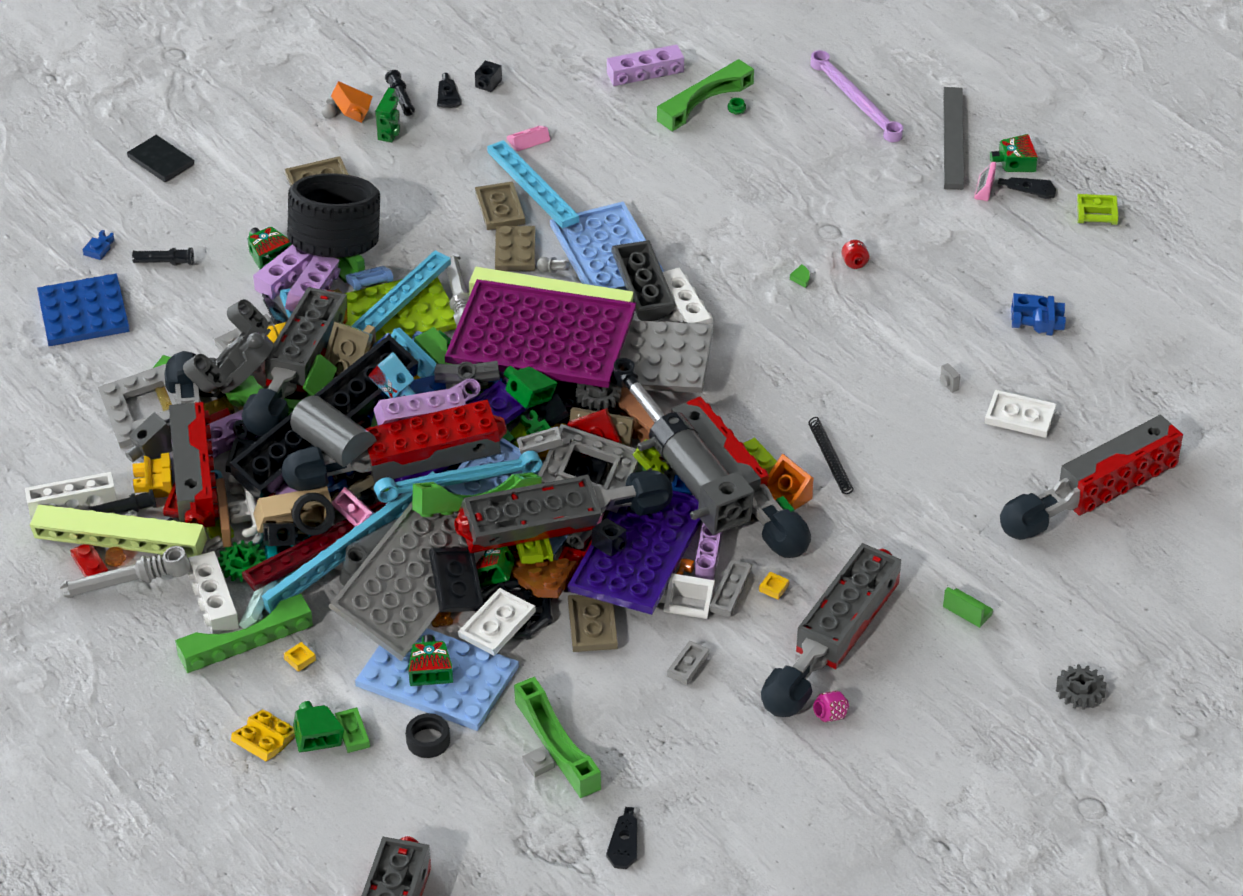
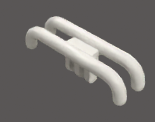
(243, 511)

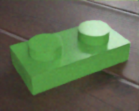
(354, 733)

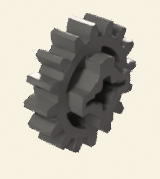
(597, 396)
(1081, 686)

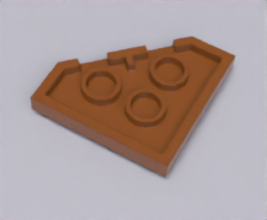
(544, 578)

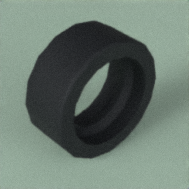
(320, 529)
(427, 749)

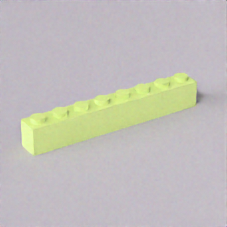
(548, 283)
(116, 530)

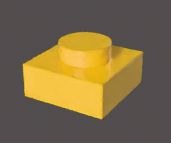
(774, 585)
(299, 656)

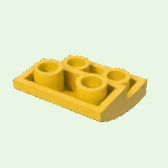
(264, 735)

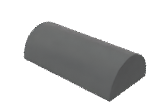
(645, 279)
(330, 430)

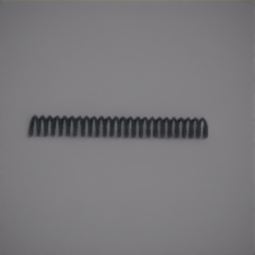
(831, 456)

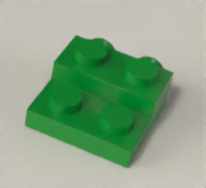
(387, 117)

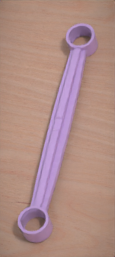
(892, 130)

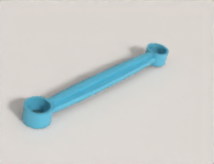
(459, 476)

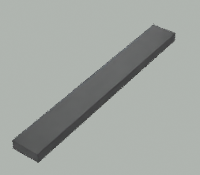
(953, 138)

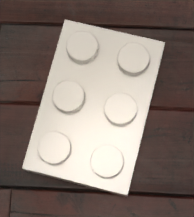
(1020, 413)
(496, 621)

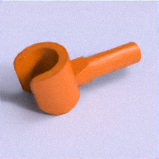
(686, 565)

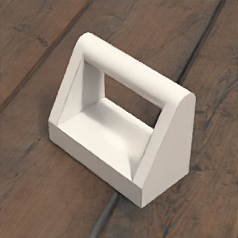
(692, 588)

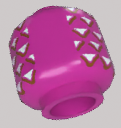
(831, 706)

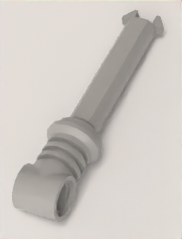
(459, 293)
(172, 562)

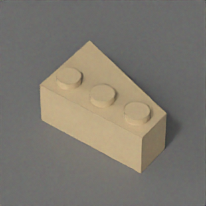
(279, 509)

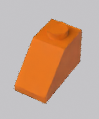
(351, 101)

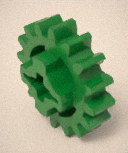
(240, 558)

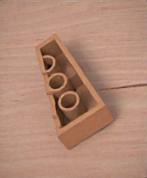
(632, 408)

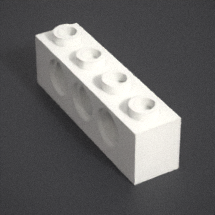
(688, 305)
(72, 493)
(213, 593)

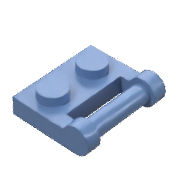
(369, 277)

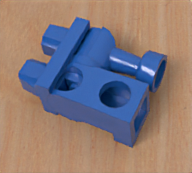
(1037, 312)

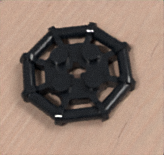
(540, 618)

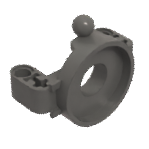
(239, 357)

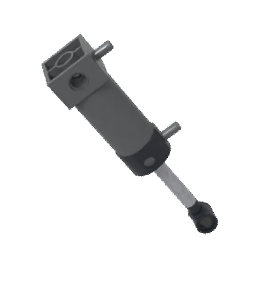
(722, 497)

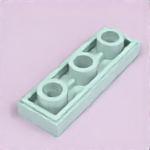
(253, 611)

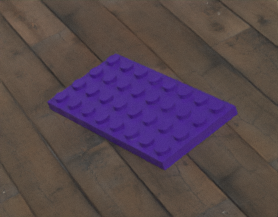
(644, 567)

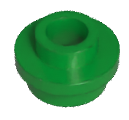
(736, 106)

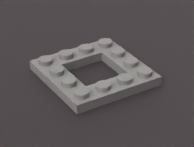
(114, 398)
(594, 446)

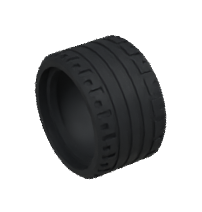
(333, 215)

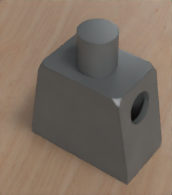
(150, 439)

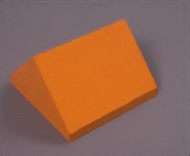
(790, 481)

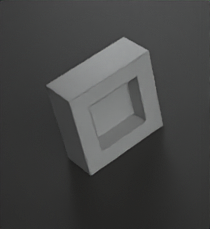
(949, 377)
(538, 761)

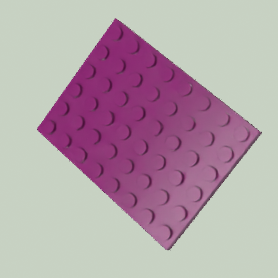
(543, 329)

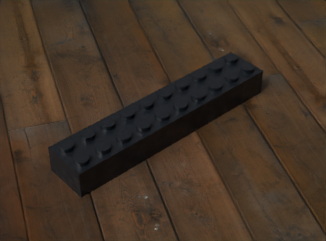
(350, 392)

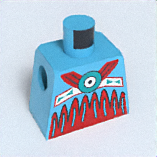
(392, 377)

